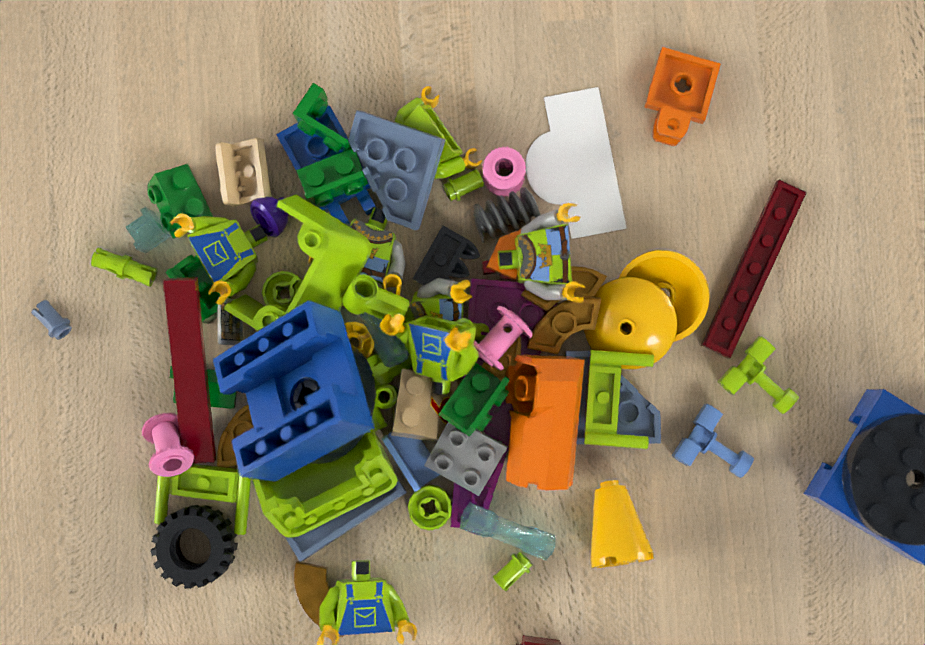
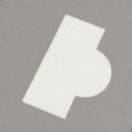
(577, 163)

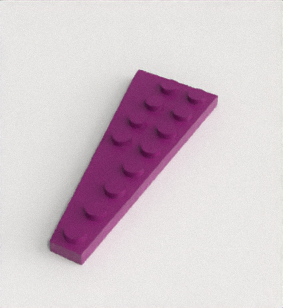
(486, 298)

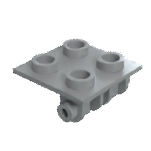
(465, 458)

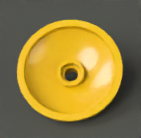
(684, 281)
(644, 308)

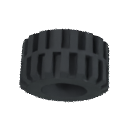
(173, 561)

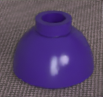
(269, 216)

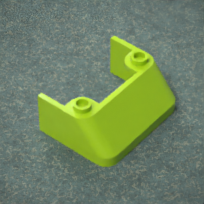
(337, 255)

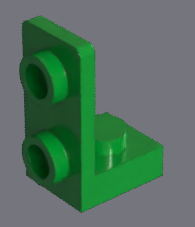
(312, 106)

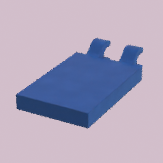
(308, 150)

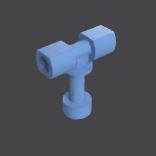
(703, 439)

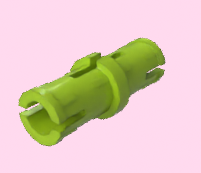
(124, 267)

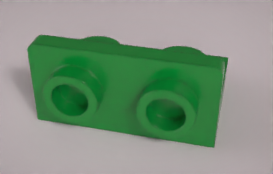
(332, 178)
(473, 399)

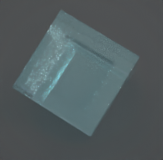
(147, 231)

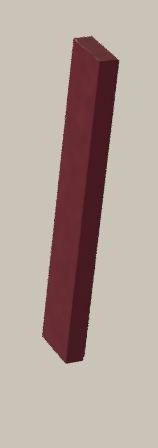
(753, 269)
(189, 367)

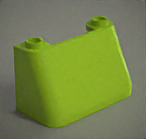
(328, 489)

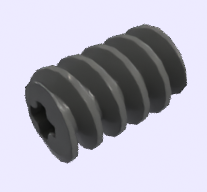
(505, 213)

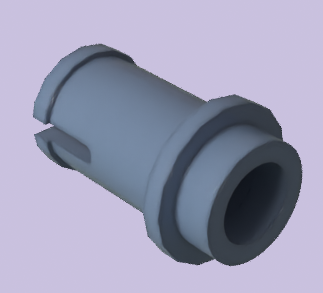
(52, 320)

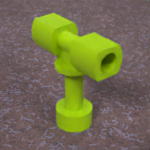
(752, 370)

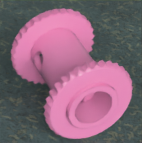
(510, 160)
(498, 341)
(170, 456)

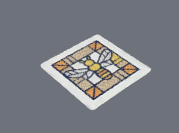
(229, 327)

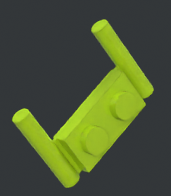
(603, 398)
(209, 484)

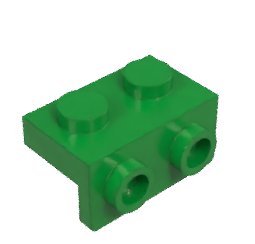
(176, 193)

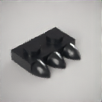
(443, 257)

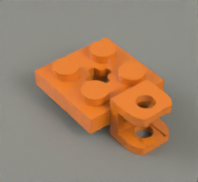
(677, 107)

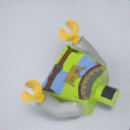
(544, 256)
(387, 258)
(439, 299)

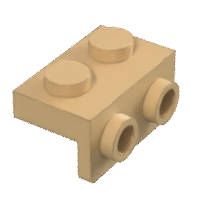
(242, 171)

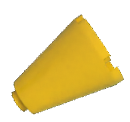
(616, 529)

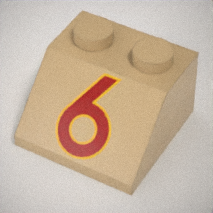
(419, 408)

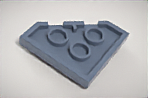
(397, 165)
(635, 413)

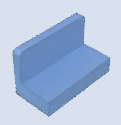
(411, 457)

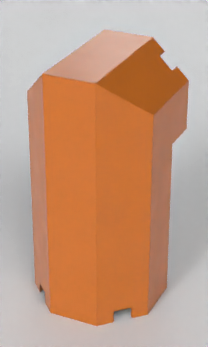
(544, 420)

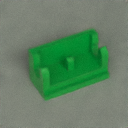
(193, 267)

